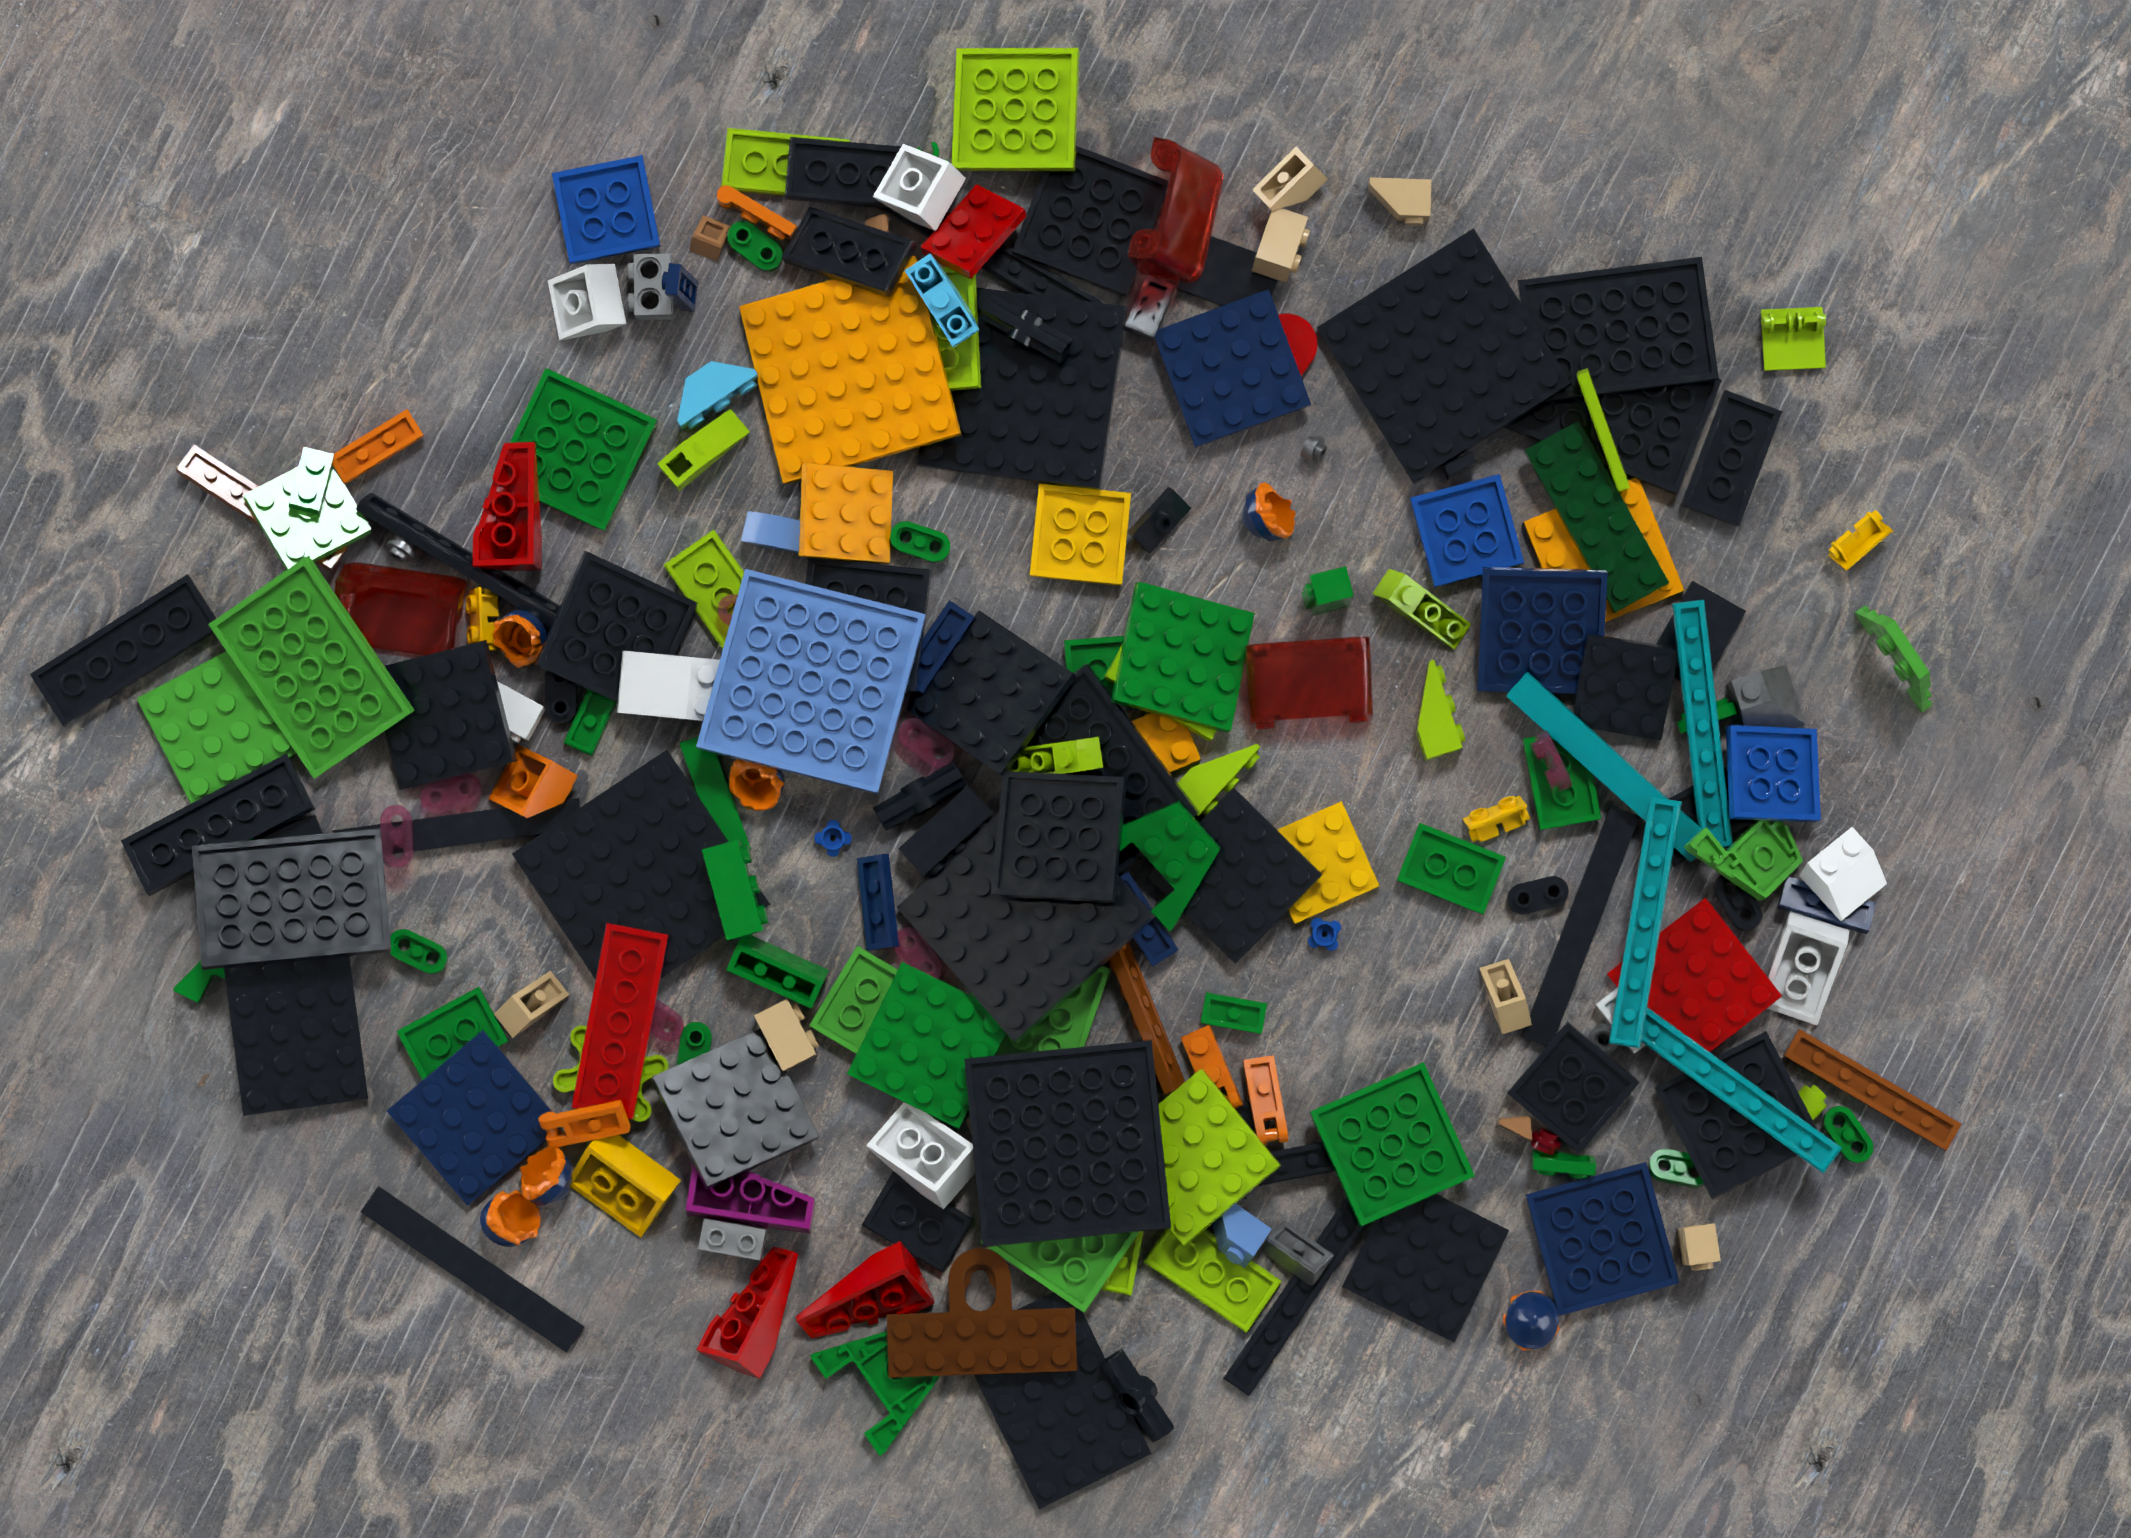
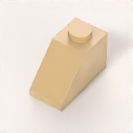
(1290, 181)
(1404, 198)
(1506, 996)
(531, 1004)

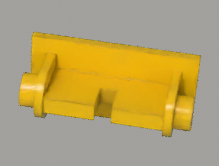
(1852, 547)
(481, 607)
(1509, 811)

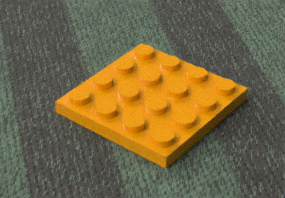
(1558, 551)

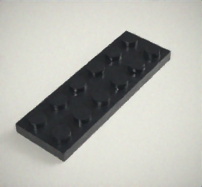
(125, 650)
(233, 813)

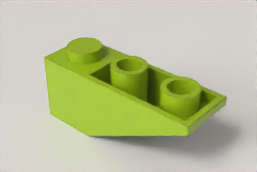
(702, 449)
(1421, 607)
(1435, 722)
(1060, 757)
(1208, 779)

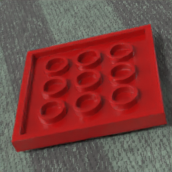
(1705, 978)

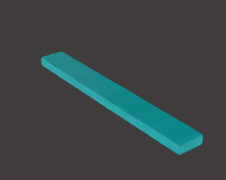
(1702, 719)
(1594, 753)
(1645, 922)
(1738, 1092)

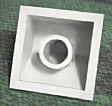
(919, 186)
(587, 301)
(1844, 874)

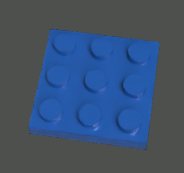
(606, 209)
(1466, 530)
(1773, 773)

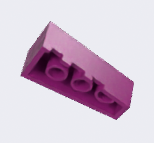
(751, 1201)

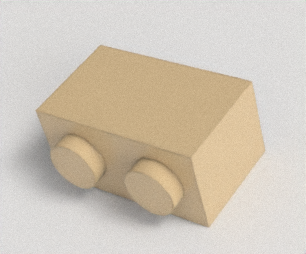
(1280, 243)
(786, 1034)
(1699, 1246)

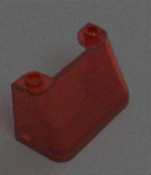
(1187, 218)
(403, 607)
(1309, 680)

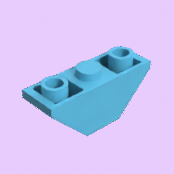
(943, 300)
(711, 390)

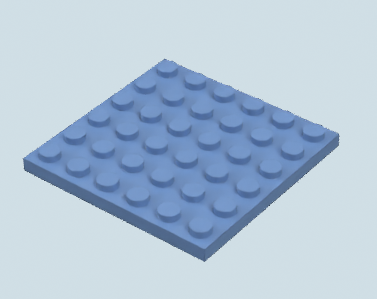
(811, 681)

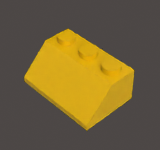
(623, 1182)

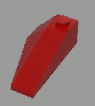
(511, 520)
(879, 1286)
(750, 1326)

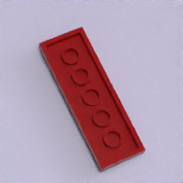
(620, 1017)

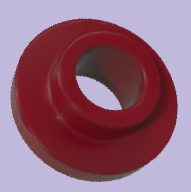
(1545, 1141)

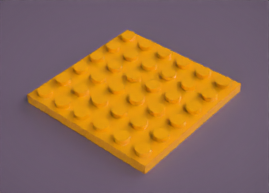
(848, 374)

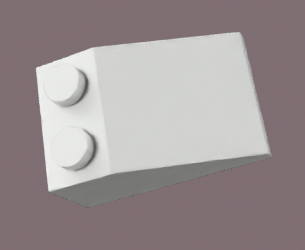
(665, 685)
(1806, 966)
(925, 1154)

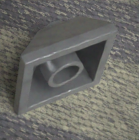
(1766, 699)

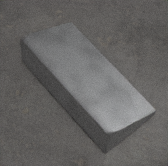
(1297, 1253)

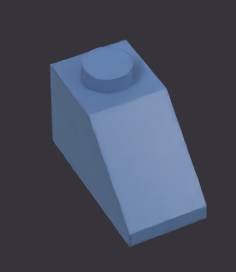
(1239, 1235)

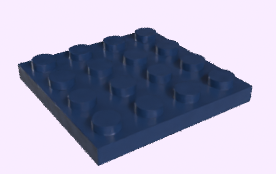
(1232, 368)
(1537, 625)
(473, 1117)
(1602, 1238)

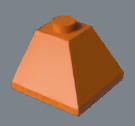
(532, 784)

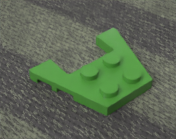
(1907, 661)
(1755, 860)

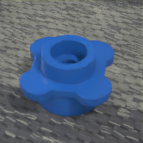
(833, 847)
(1331, 928)

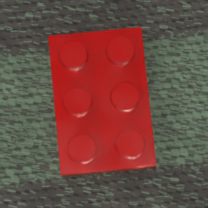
(973, 231)

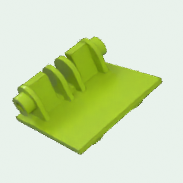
(1793, 338)

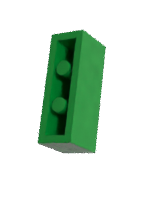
(1328, 591)
(735, 889)
(777, 970)

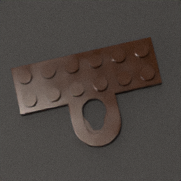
(984, 1340)

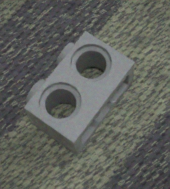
(644, 287)
(732, 1239)

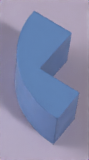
(771, 532)

